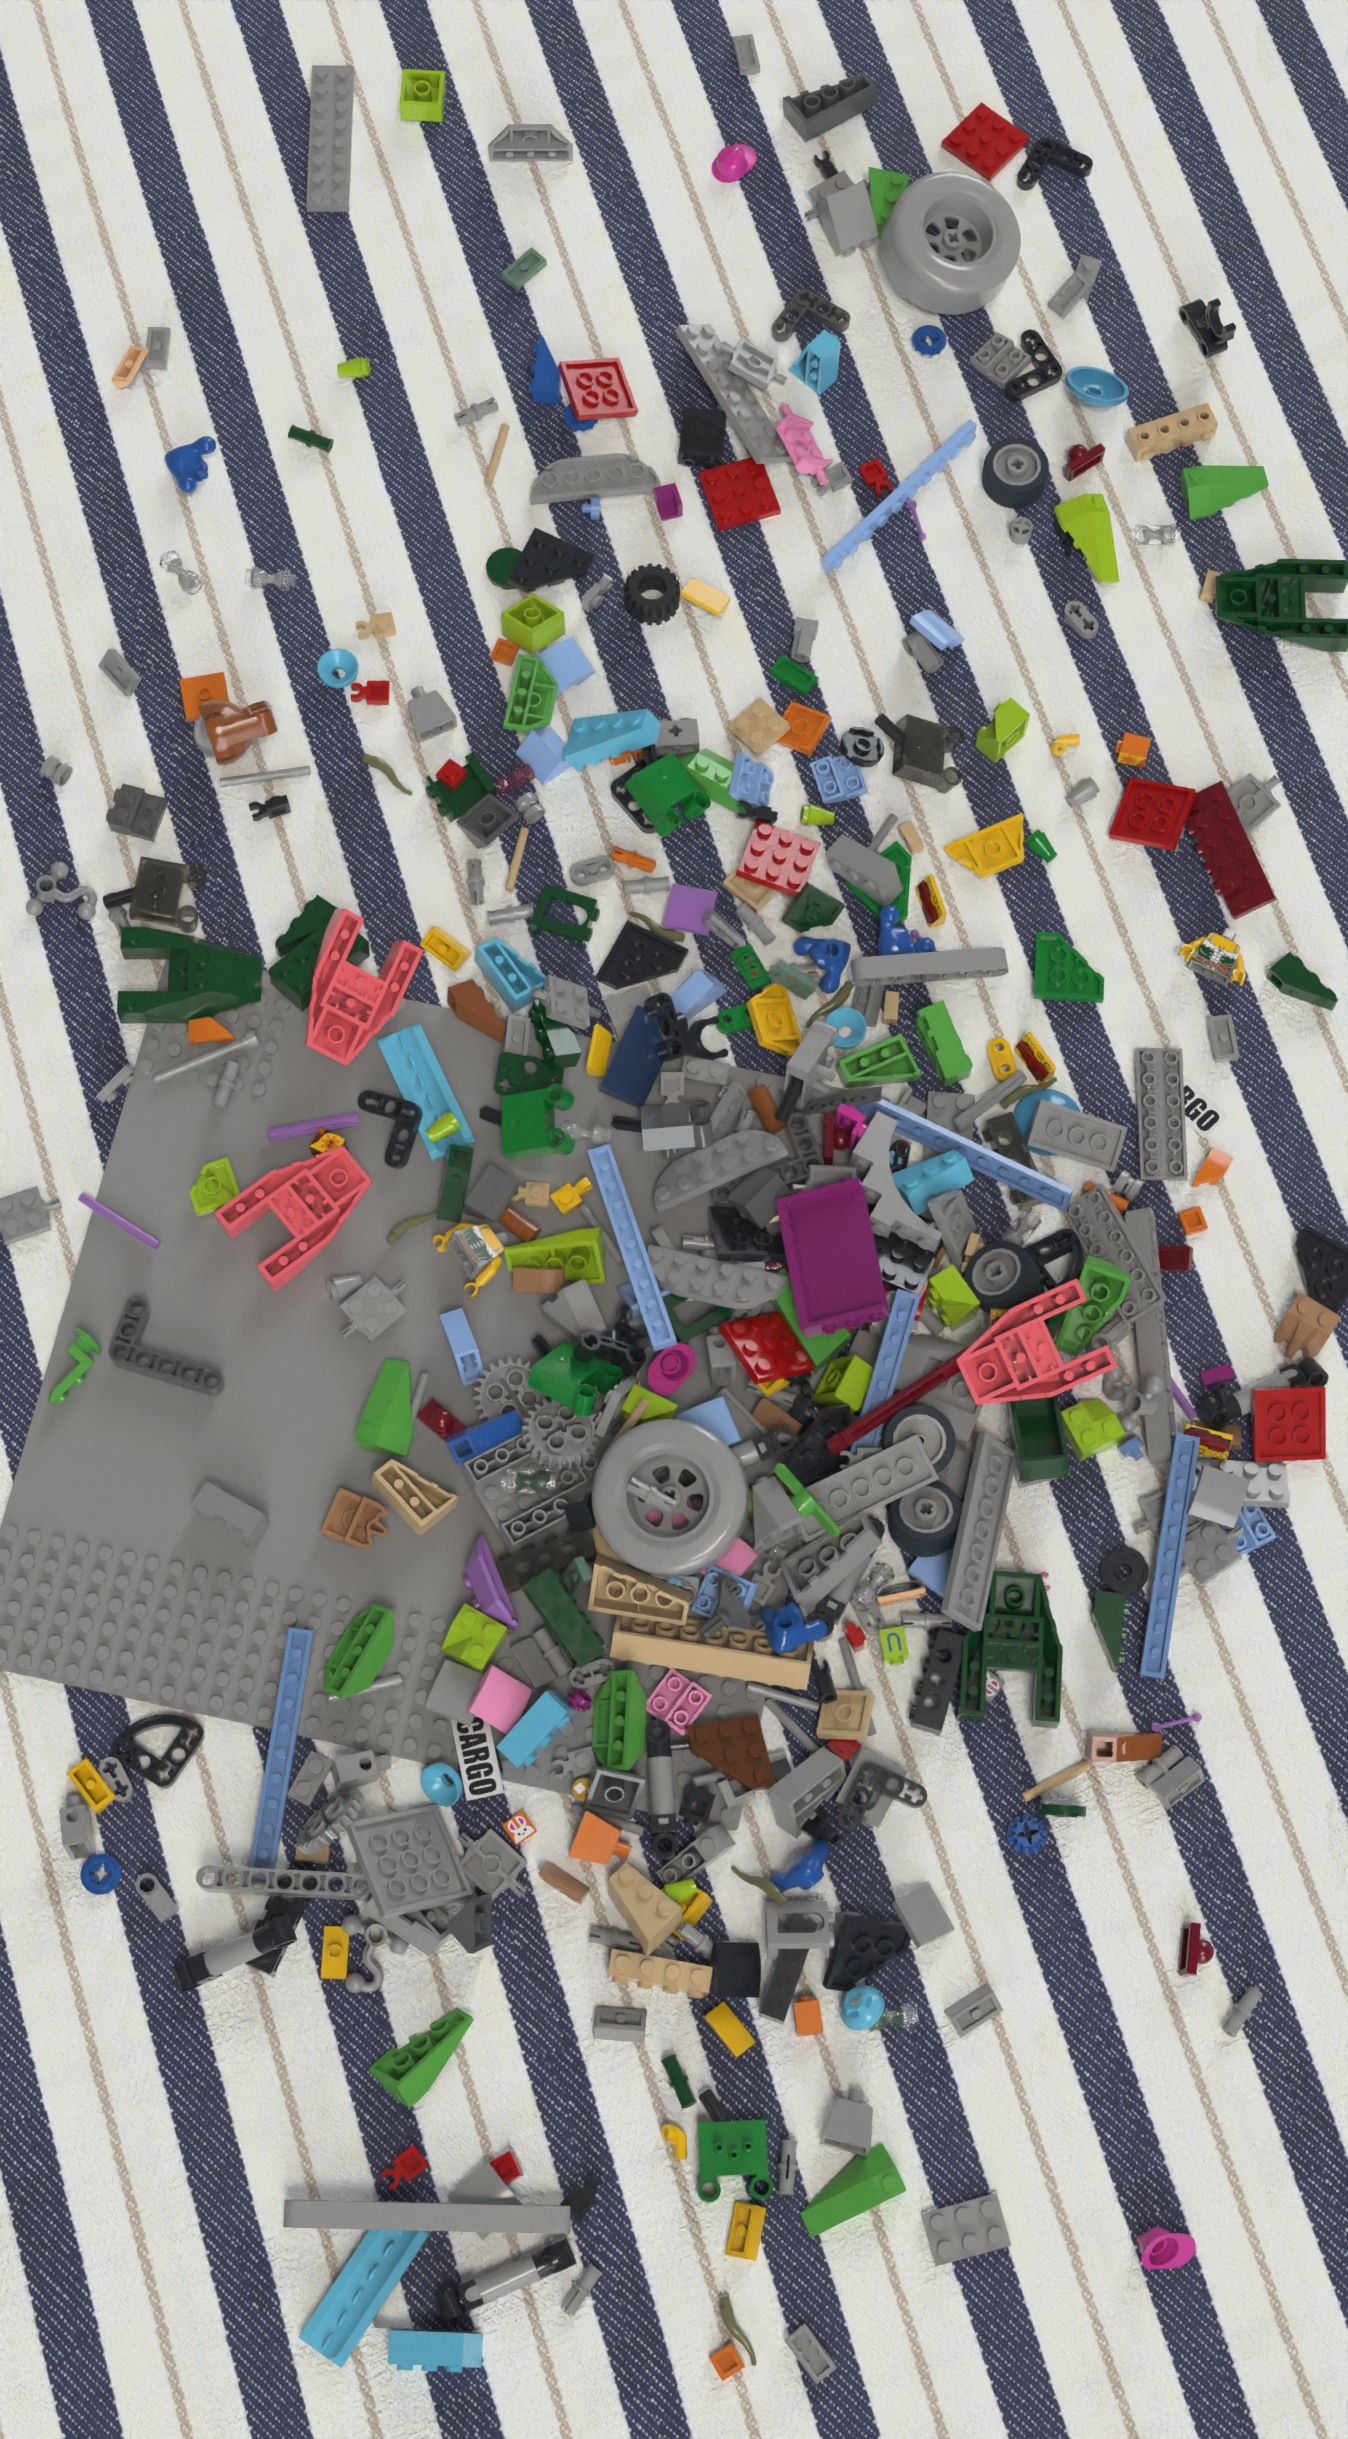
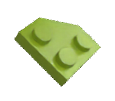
(214, 1187)

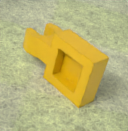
(568, 1197)

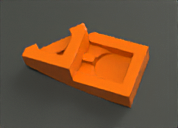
(207, 1030)
(1212, 1168)

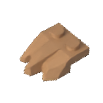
(1306, 1327)
(354, 1520)

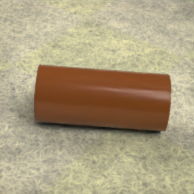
(765, 1109)
(519, 1224)

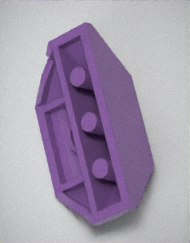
(488, 1587)

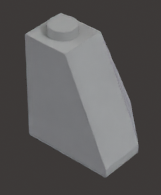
(574, 1311)
(772, 1515)

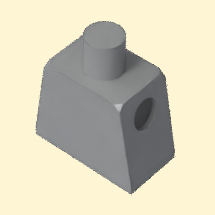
(429, 714)
(720, 1359)
(348, 1771)
(76, 1829)
(849, 2125)

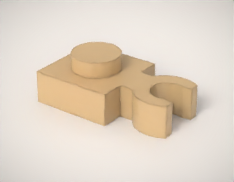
(380, 625)
(535, 1195)
(974, 1244)

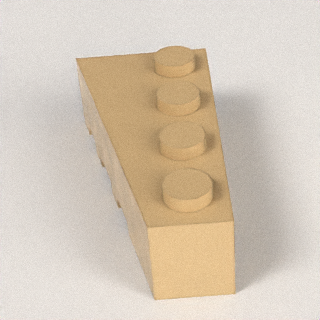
(635, 1594)

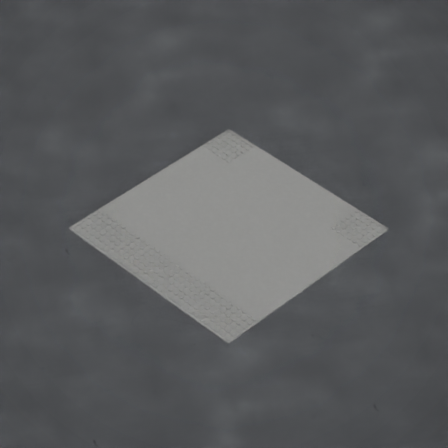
(98, 1543)

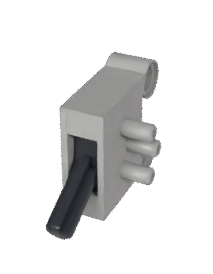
(807, 1069)

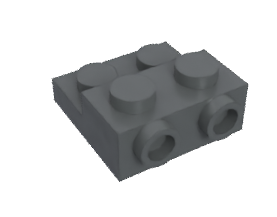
(136, 812)

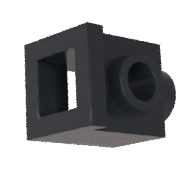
(704, 1805)

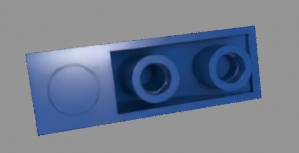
(546, 374)
(484, 1436)

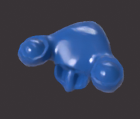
(187, 463)
(896, 939)
(828, 955)
(787, 1630)
(805, 1870)

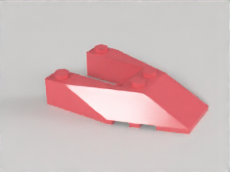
(348, 1001)
(308, 1199)
(1020, 1358)

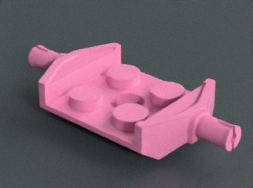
(801, 444)

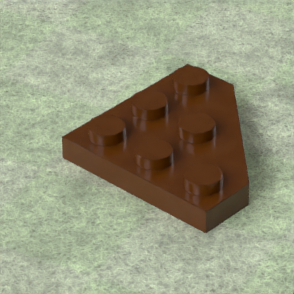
(734, 1749)

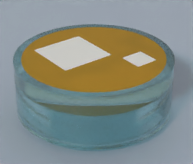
(578, 1789)

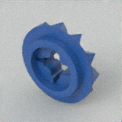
(935, 335)
(583, 425)
(1020, 1843)
(94, 1865)

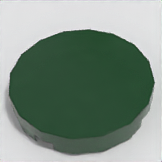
(500, 566)
(1061, 1810)

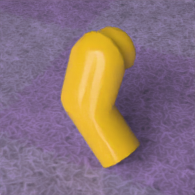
(1063, 741)
(677, 2138)

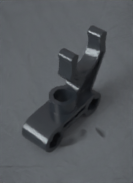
(1212, 334)
(675, 1031)
(620, 1347)

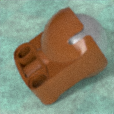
(227, 730)

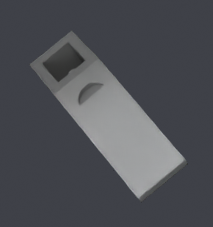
(697, 1855)

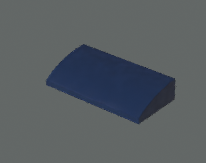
(635, 1061)

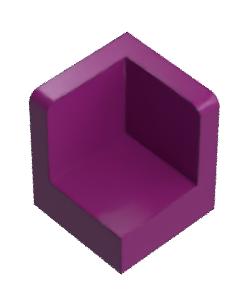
(668, 502)

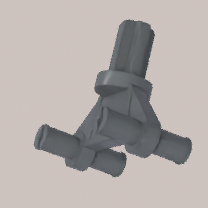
(730, 1611)

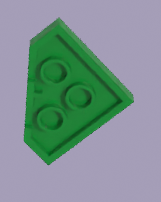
(902, 861)
(1064, 972)

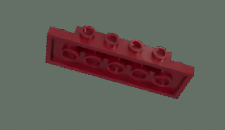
(1228, 851)

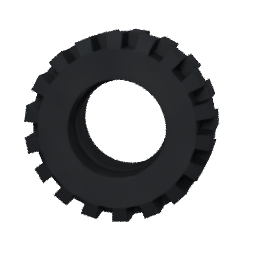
(652, 579)

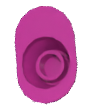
(733, 162)
(671, 1369)
(1165, 2249)

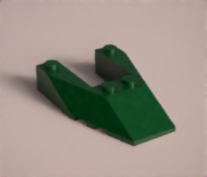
(1274, 600)
(201, 978)
(1014, 1637)

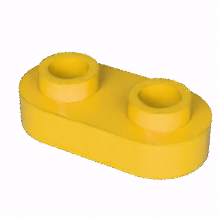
(1001, 1059)

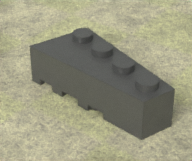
(830, 106)

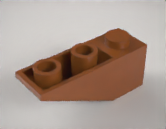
(472, 1008)
(1123, 1746)

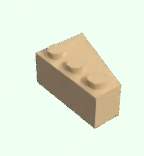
(413, 1498)
(644, 1907)

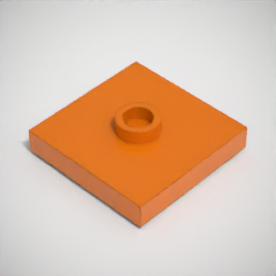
(201, 690)
(806, 728)

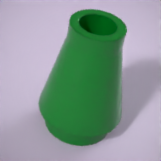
(1041, 846)

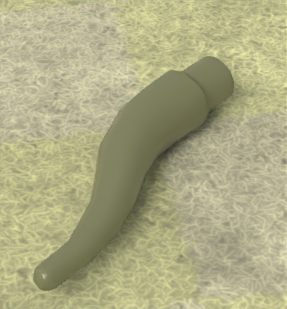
(381, 765)
(671, 935)
(836, 1002)
(1024, 1090)
(402, 1227)
(767, 1886)
(733, 2328)

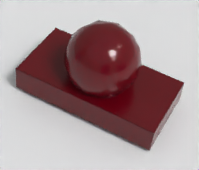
(1082, 460)
(833, 1139)
(1175, 1258)
(439, 1420)
(1193, 1950)

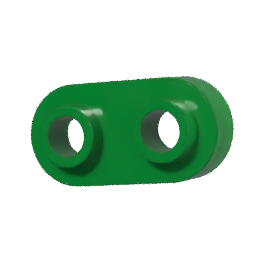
(738, 1019)

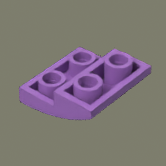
(687, 908)

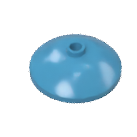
(1096, 386)
(1026, 1108)

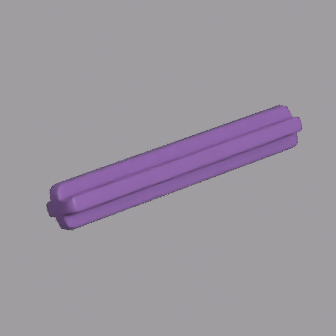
(312, 1127)

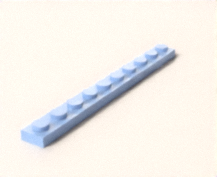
(895, 500)
(632, 1248)

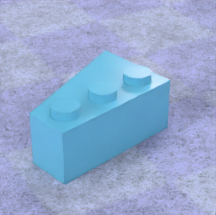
(818, 362)

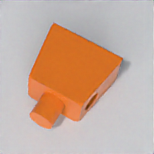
(598, 1840)

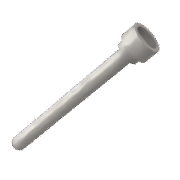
(247, 1041)

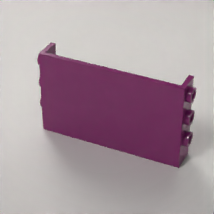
(832, 1258)

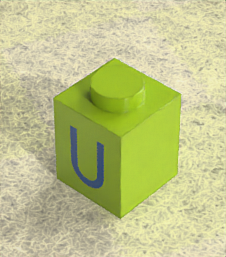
(893, 1646)

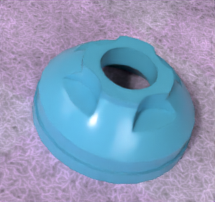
(336, 660)
(851, 1018)
(438, 1788)
(866, 2012)

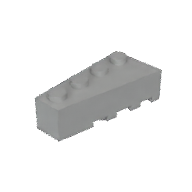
(828, 1560)

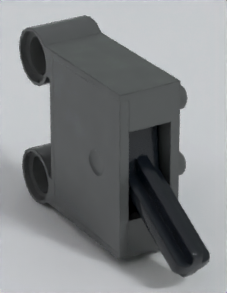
(671, 1126)

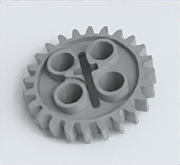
(494, 1407)
(560, 1433)
(330, 1820)

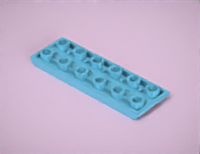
(423, 1083)
(361, 2291)

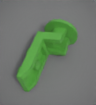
(77, 1351)

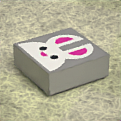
(993, 1686)

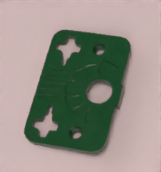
(520, 1078)

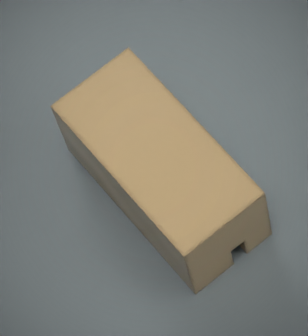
(1208, 590)
(914, 842)
(891, 1004)
(320, 1857)

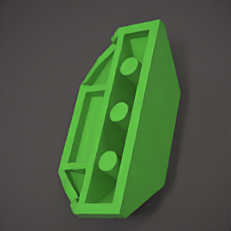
(531, 696)
(712, 776)
(360, 1653)
(619, 1721)

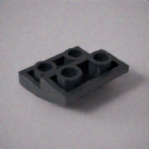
(736, 1969)

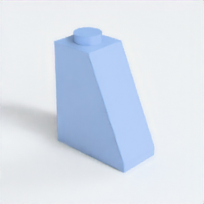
(697, 993)
(462, 1346)

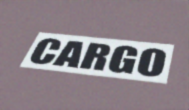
(1200, 1111)
(477, 1759)

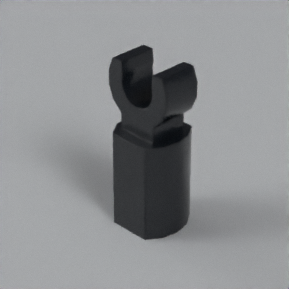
(826, 166)
(1066, 538)
(824, 1683)

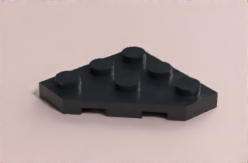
(548, 562)
(640, 957)
(742, 1240)
(1323, 1268)
(810, 1458)
(863, 1949)

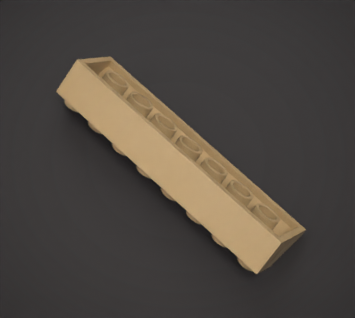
(725, 1654)

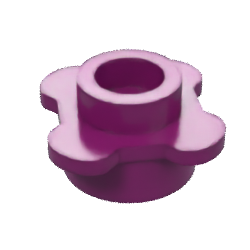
(579, 1700)

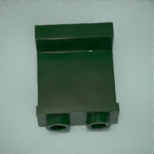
(468, 793)

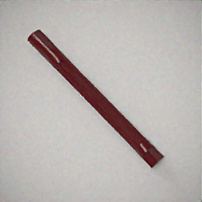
(891, 1406)

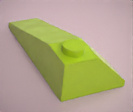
(1091, 528)
(576, 1251)

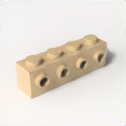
(1171, 432)
(660, 1973)

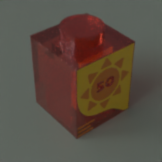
(326, 1141)

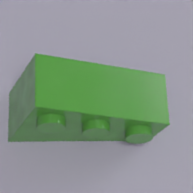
(883, 193)
(942, 1044)
(879, 1065)

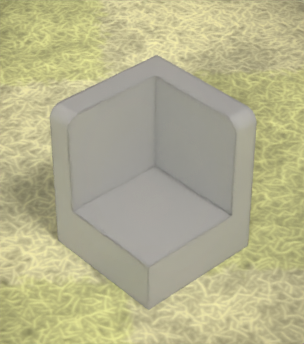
(912, 1104)
(734, 1794)

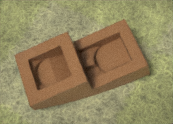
(538, 1279)

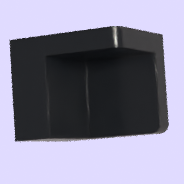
(580, 1514)

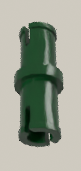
(310, 438)
(678, 2081)

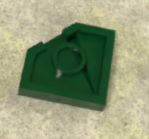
(812, 909)

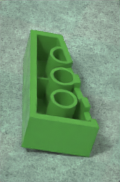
(818, 1348)

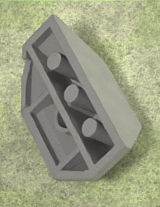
(530, 144)

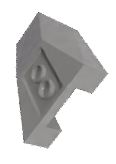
(920, 1357)
(527, 1516)

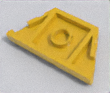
(991, 848)
(775, 1020)

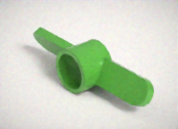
(804, 1501)

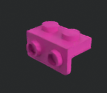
(853, 1121)

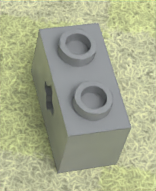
(685, 741)

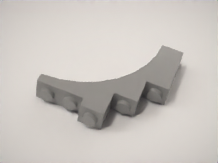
(891, 1211)

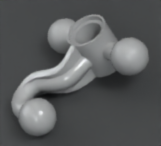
(59, 871)
(1135, 1402)
(355, 1981)

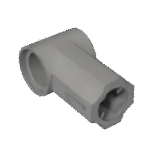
(804, 634)
(922, 649)
(1110, 1335)
(157, 1899)

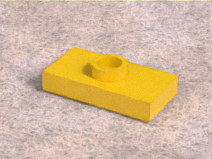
(335, 1953)

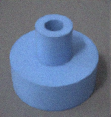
(593, 508)
(1132, 1448)

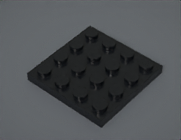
(903, 1262)

